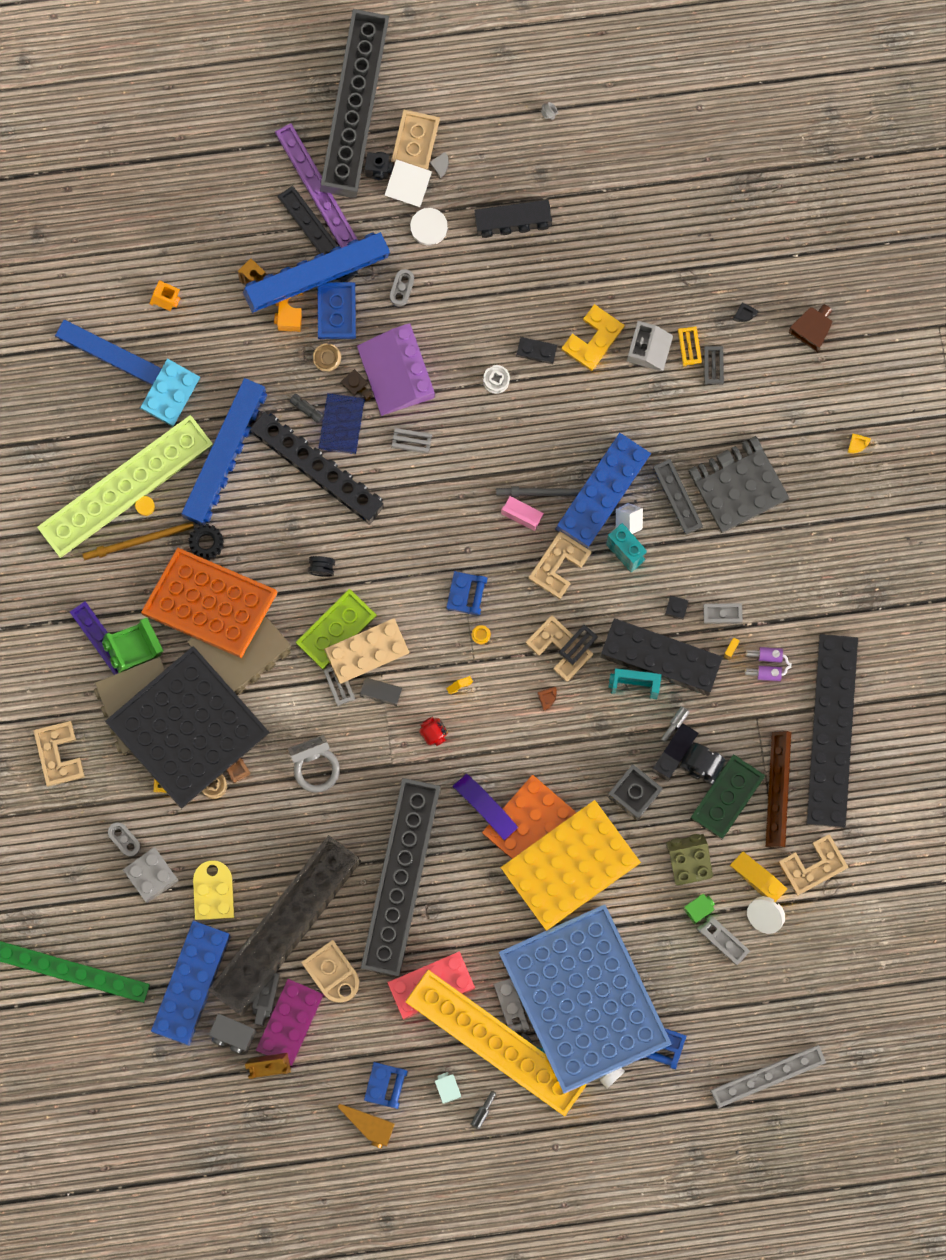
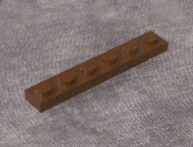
(778, 789)

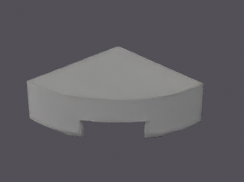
(440, 164)

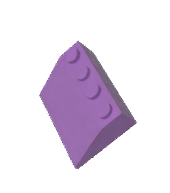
(396, 370)

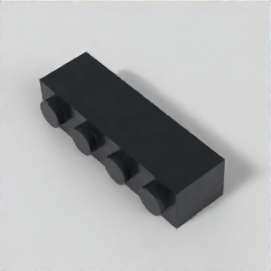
(513, 218)

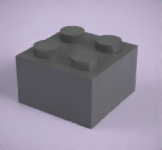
(635, 792)
(232, 1033)

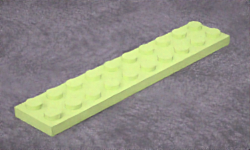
(125, 486)

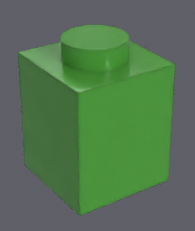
(699, 908)

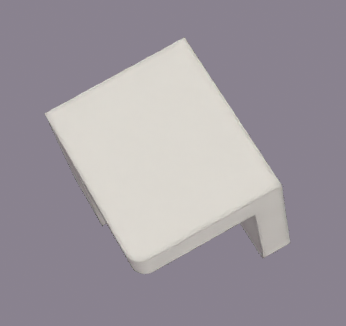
(630, 516)

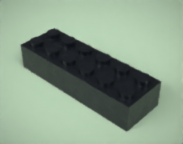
(662, 655)

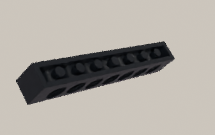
(366, 512)

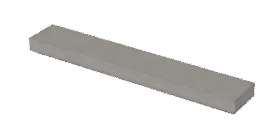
(768, 1076)

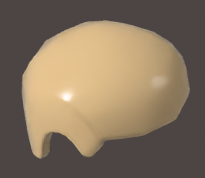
(327, 357)

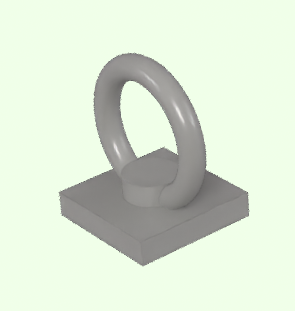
(310, 751)

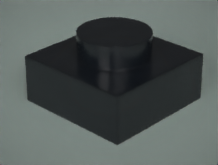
(676, 607)

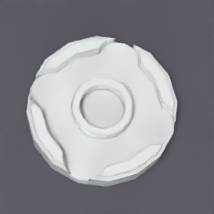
(428, 226)
(765, 915)

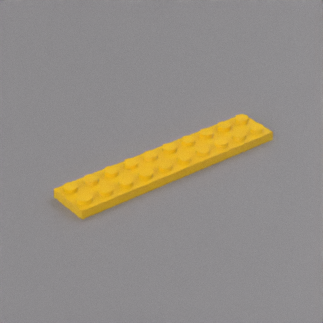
(490, 1040)

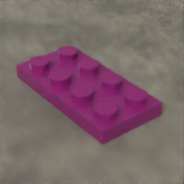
(290, 1020)

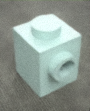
(447, 1088)

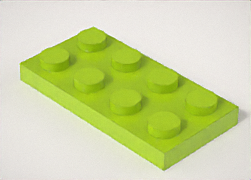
(341, 621)

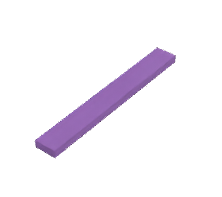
(312, 180)

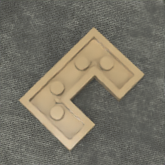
(545, 572)
(554, 632)
(47, 744)
(829, 866)

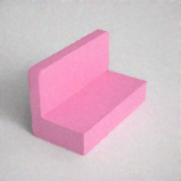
(522, 513)

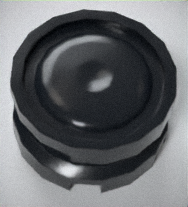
(321, 566)

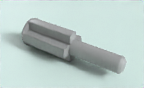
(676, 722)

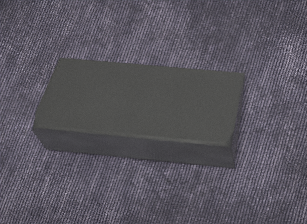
(380, 691)

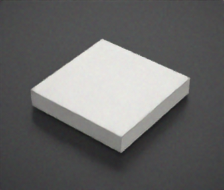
(408, 183)

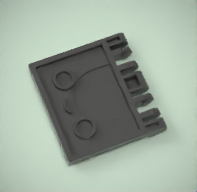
(740, 487)

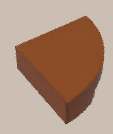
(547, 697)

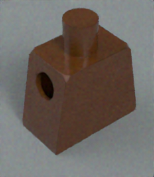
(812, 327)

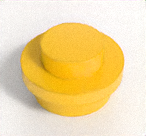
(481, 634)

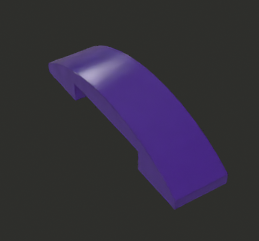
(485, 806)

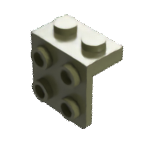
(690, 859)

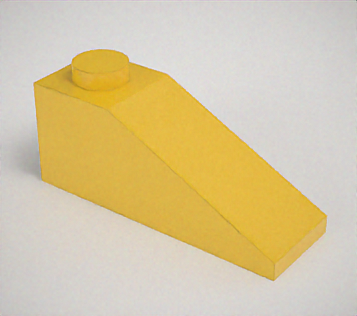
(758, 877)

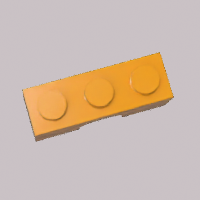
(288, 317)

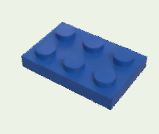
(337, 310)

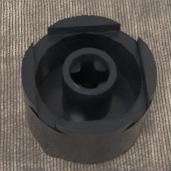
(702, 763)

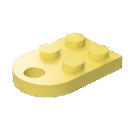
(213, 893)

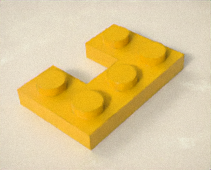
(607, 331)

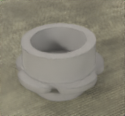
(549, 110)

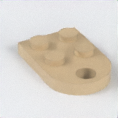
(331, 972)

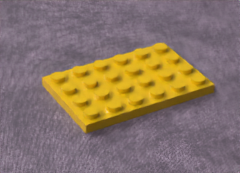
(570, 865)

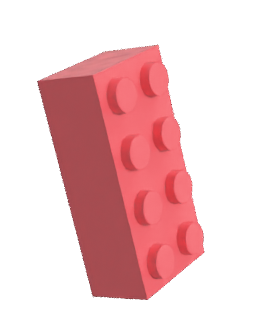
(449, 969)

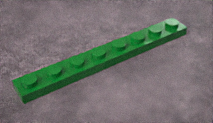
(73, 972)

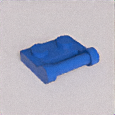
(460, 592)
(677, 1041)
(379, 1084)

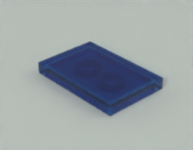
(341, 423)

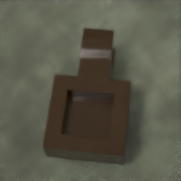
(356, 384)

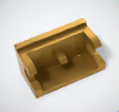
(250, 272)
(268, 1065)

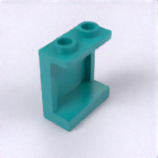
(626, 547)
(636, 678)

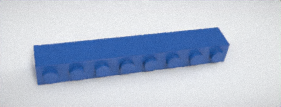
(316, 272)
(224, 451)

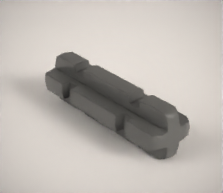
(306, 408)

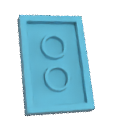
(170, 392)

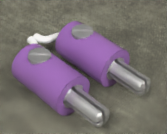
(769, 655)

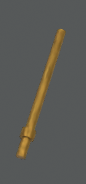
(102, 551)

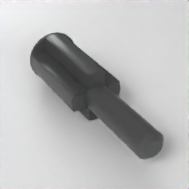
(482, 1112)

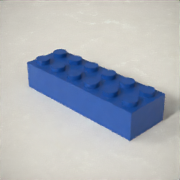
(603, 490)
(190, 983)

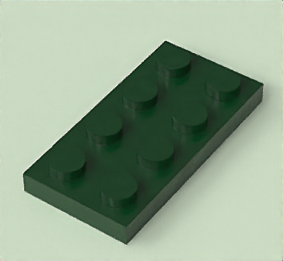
(727, 797)

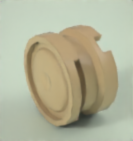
(216, 789)

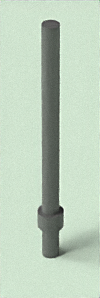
(515, 491)

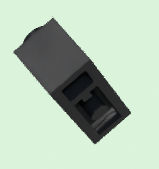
(675, 752)

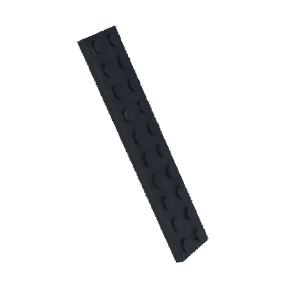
(832, 731)

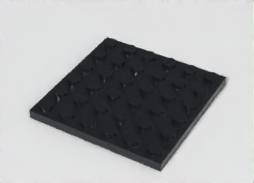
(187, 727)

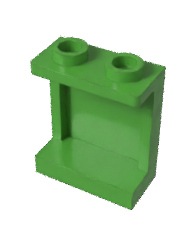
(132, 646)

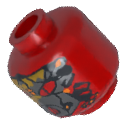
(433, 731)

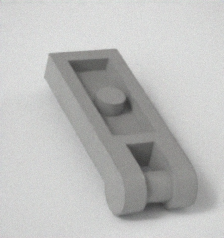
(723, 940)
(511, 1005)

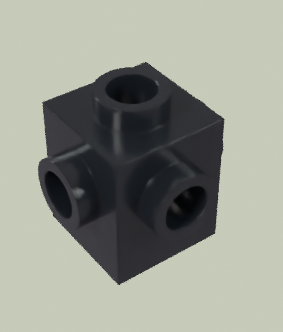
(378, 165)

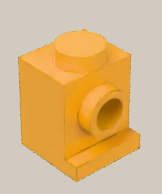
(165, 296)

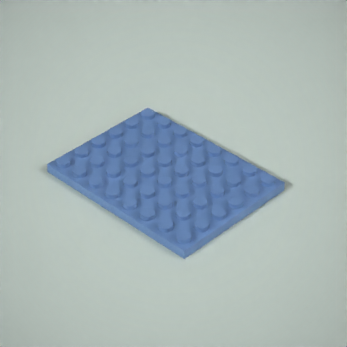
(584, 998)

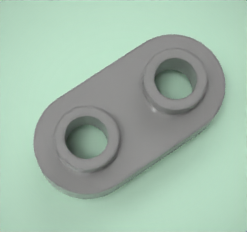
(401, 288)
(124, 839)

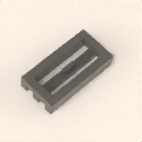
(713, 381)

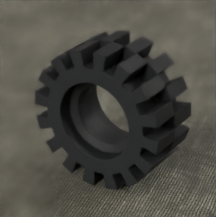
(202, 531)

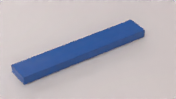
(108, 352)

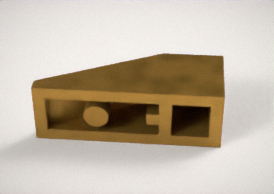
(371, 1127)

